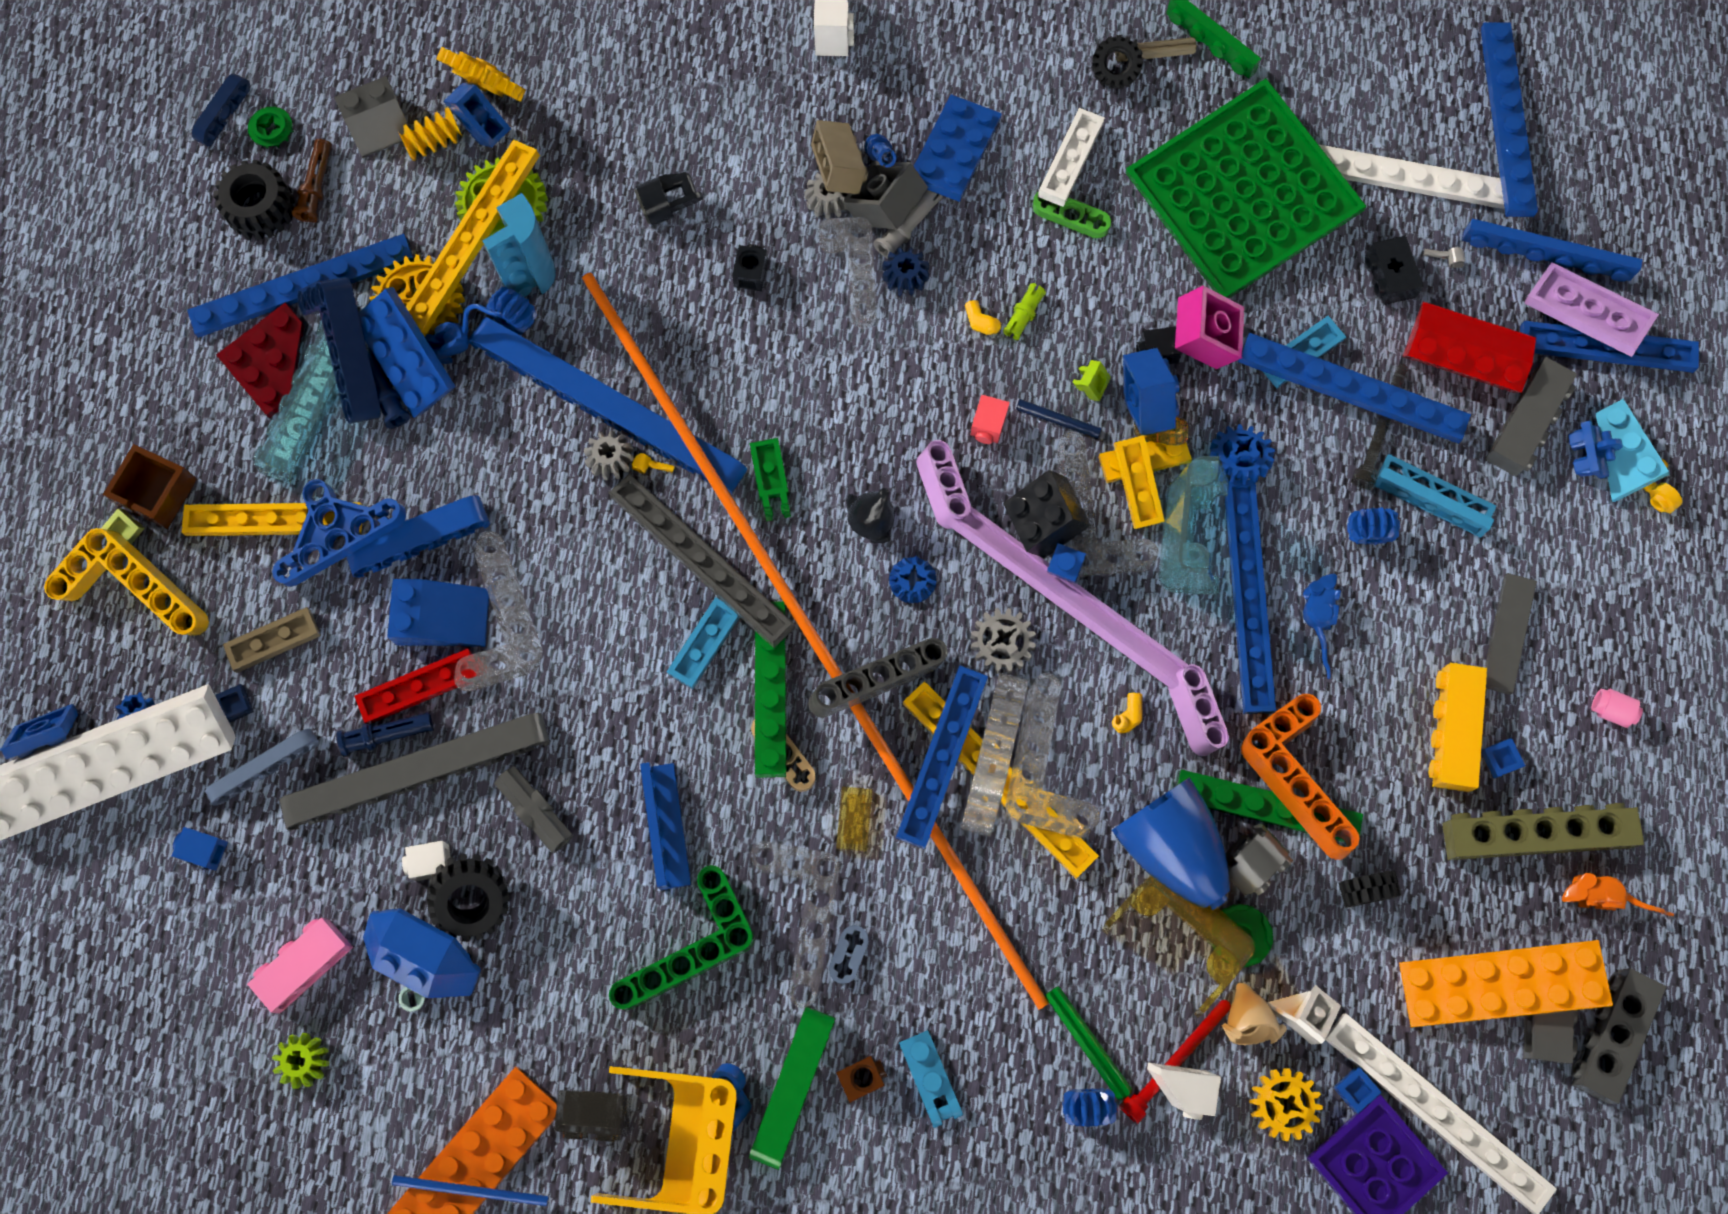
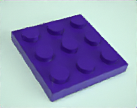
(1377, 1162)

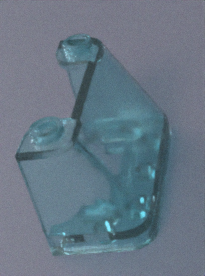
(1186, 564)

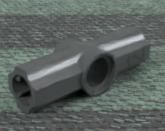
(533, 809)

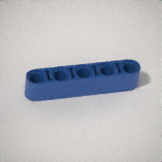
(419, 533)

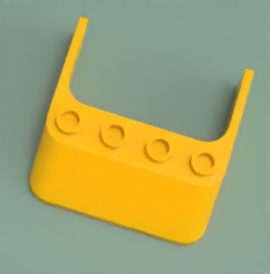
(696, 1145)

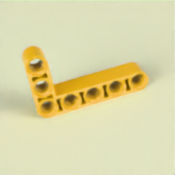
(132, 577)

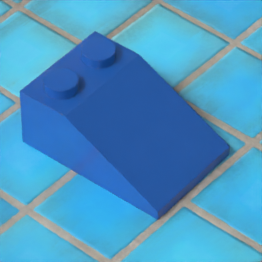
(437, 614)

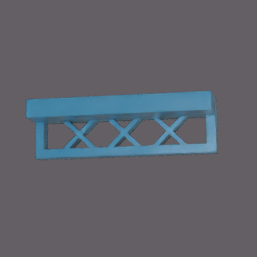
(1432, 500)

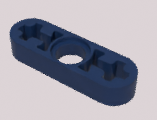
(226, 98)

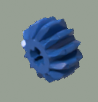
(515, 310)
(1373, 526)
(1089, 1107)

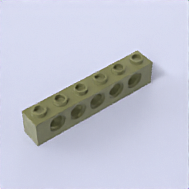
(1622, 832)

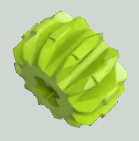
(305, 1048)

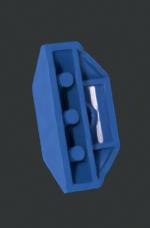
(419, 955)

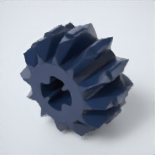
(916, 273)

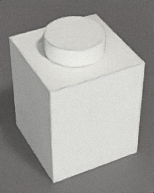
(424, 859)

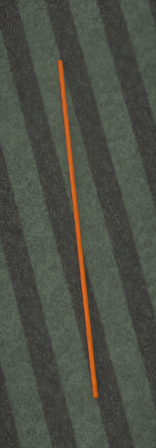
(811, 635)

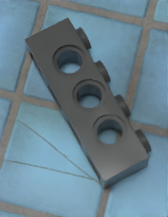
(1633, 1027)

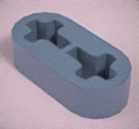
(841, 952)

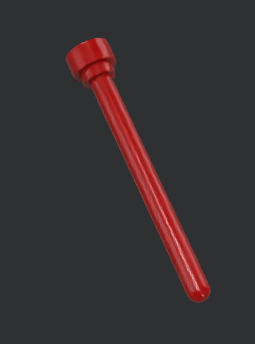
(1136, 1105)

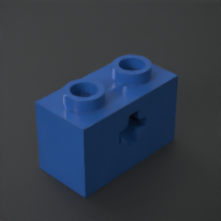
(477, 114)

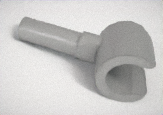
(1455, 256)

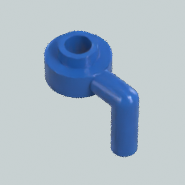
(737, 1078)

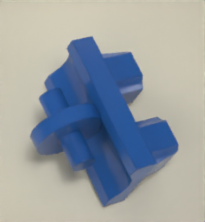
(1599, 450)

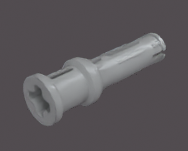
(896, 237)

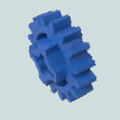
(1244, 453)

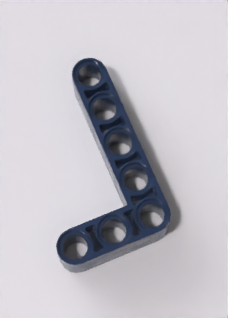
(346, 345)

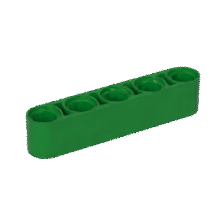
(792, 1088)

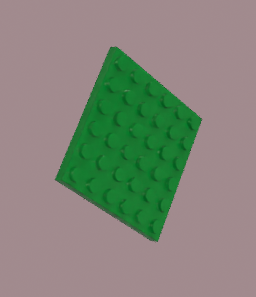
(1245, 189)

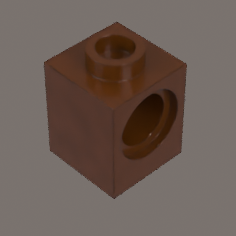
(851, 1089)

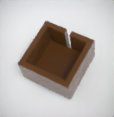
(150, 486)

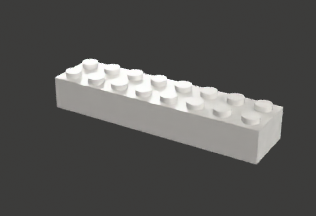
(112, 759)

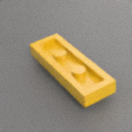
(1161, 457)
(1139, 482)

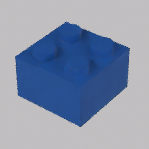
(1150, 391)

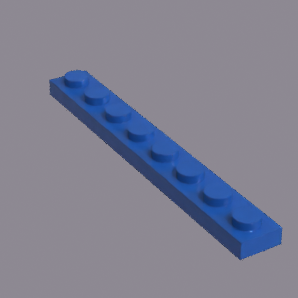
(1508, 120)
(284, 289)
(1354, 388)
(1249, 599)

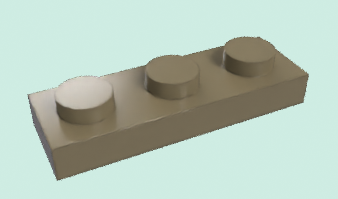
(271, 640)

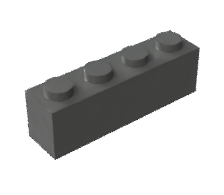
(1531, 416)

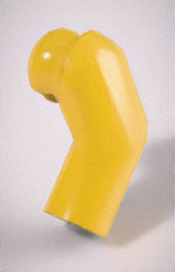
(981, 322)
(1132, 716)

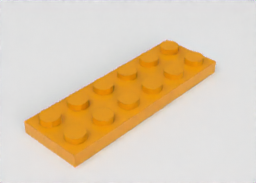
(1505, 984)

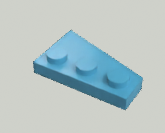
(1637, 461)

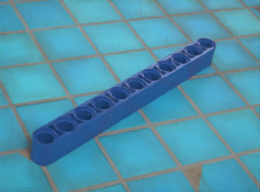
(600, 400)

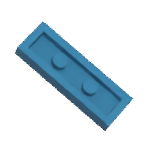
(1315, 342)
(703, 643)

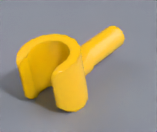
(643, 461)

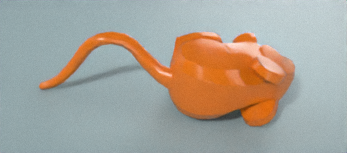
(1603, 894)

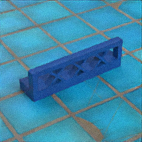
(665, 826)

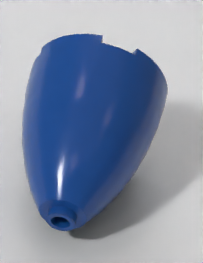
(1179, 845)

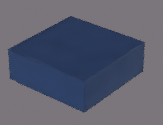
(234, 703)

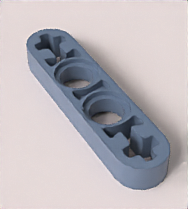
(261, 766)

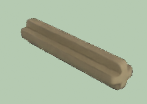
(1163, 48)

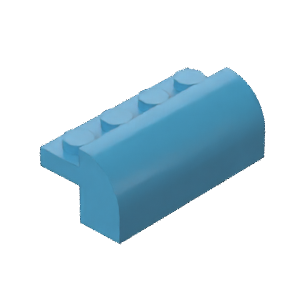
(521, 249)

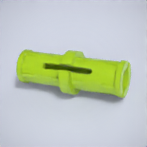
(1024, 311)

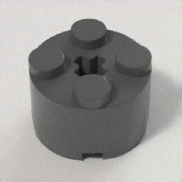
(1256, 860)

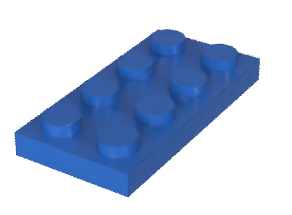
(956, 146)
(404, 352)

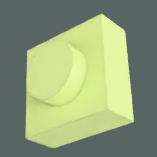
(124, 524)

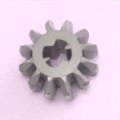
(822, 200)
(600, 463)

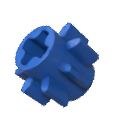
(133, 704)

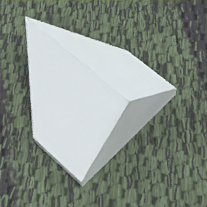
(1308, 1013)

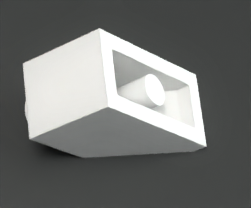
(1188, 1089)

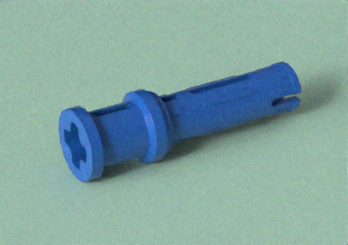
(884, 150)

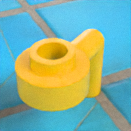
(1663, 496)

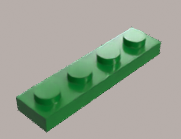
(1220, 41)

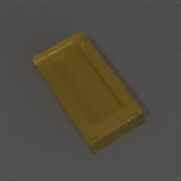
(854, 819)

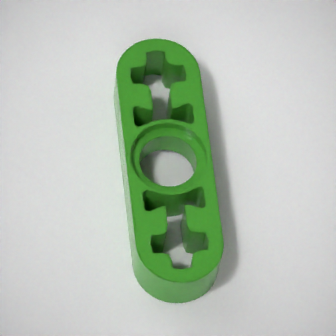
(1087, 229)

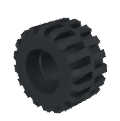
(266, 215)
(467, 921)

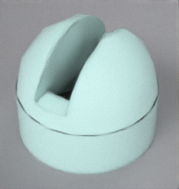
(404, 1001)

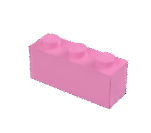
(299, 965)

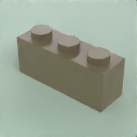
(838, 157)

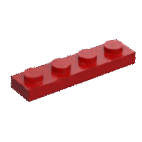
(411, 688)

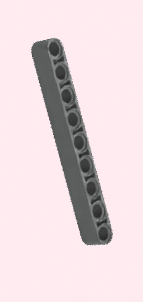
(414, 769)

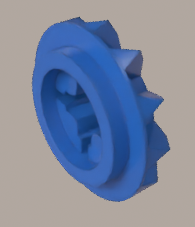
(922, 589)

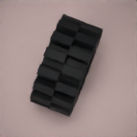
(1122, 45)
(1370, 888)

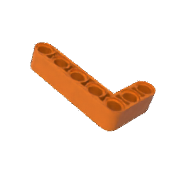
(1296, 777)

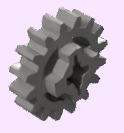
(996, 629)

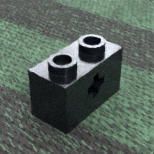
(1393, 270)

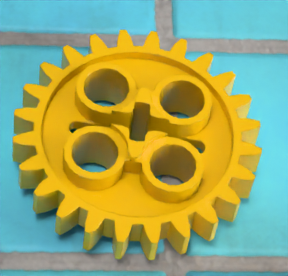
(481, 74)
(418, 269)

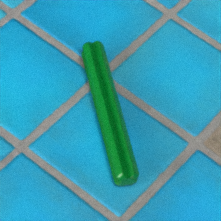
(1089, 1043)

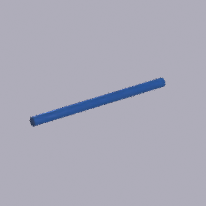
(470, 1190)

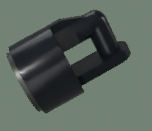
(654, 200)

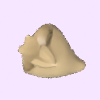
(1251, 1019)

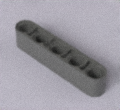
(868, 686)

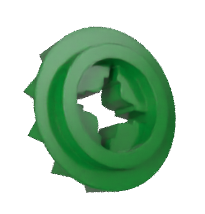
(264, 118)

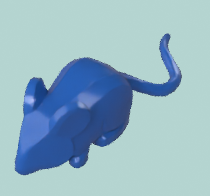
(452, 337)
(1321, 610)

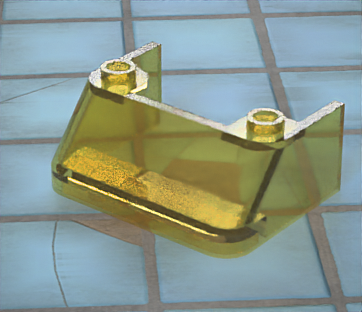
(1230, 941)

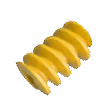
(430, 134)

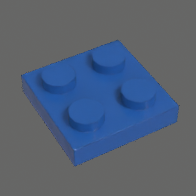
(43, 730)

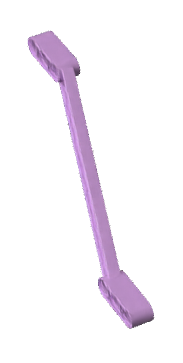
(1185, 682)

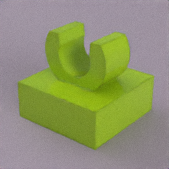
(1094, 380)

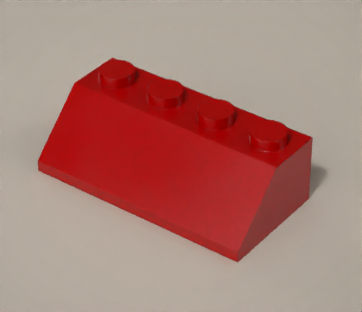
(1471, 348)

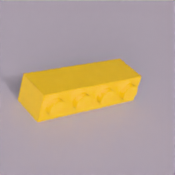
(1458, 727)

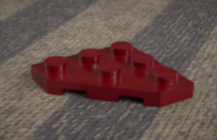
(266, 358)

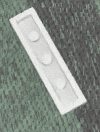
(1071, 157)

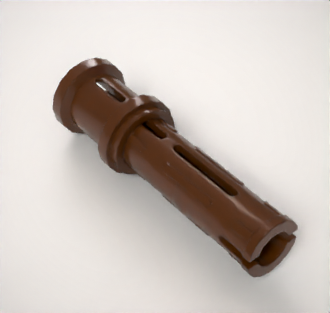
(311, 189)

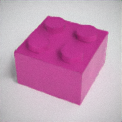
(1209, 327)

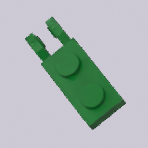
(770, 475)

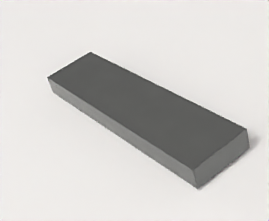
(1509, 633)

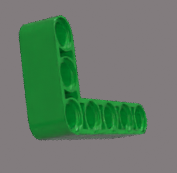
(694, 951)

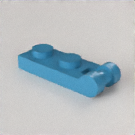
(930, 1077)

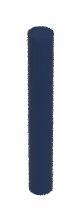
(1058, 418)

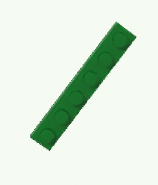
(770, 706)
(1253, 802)

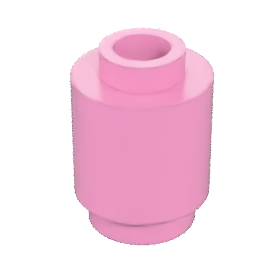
(1617, 707)

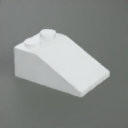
(833, 28)

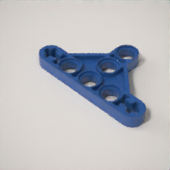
(321, 537)

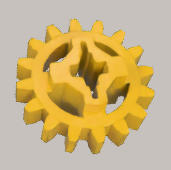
(1279, 1117)

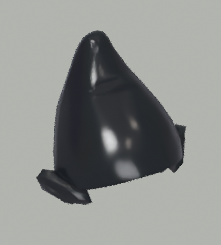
(871, 515)

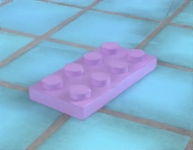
(1591, 309)

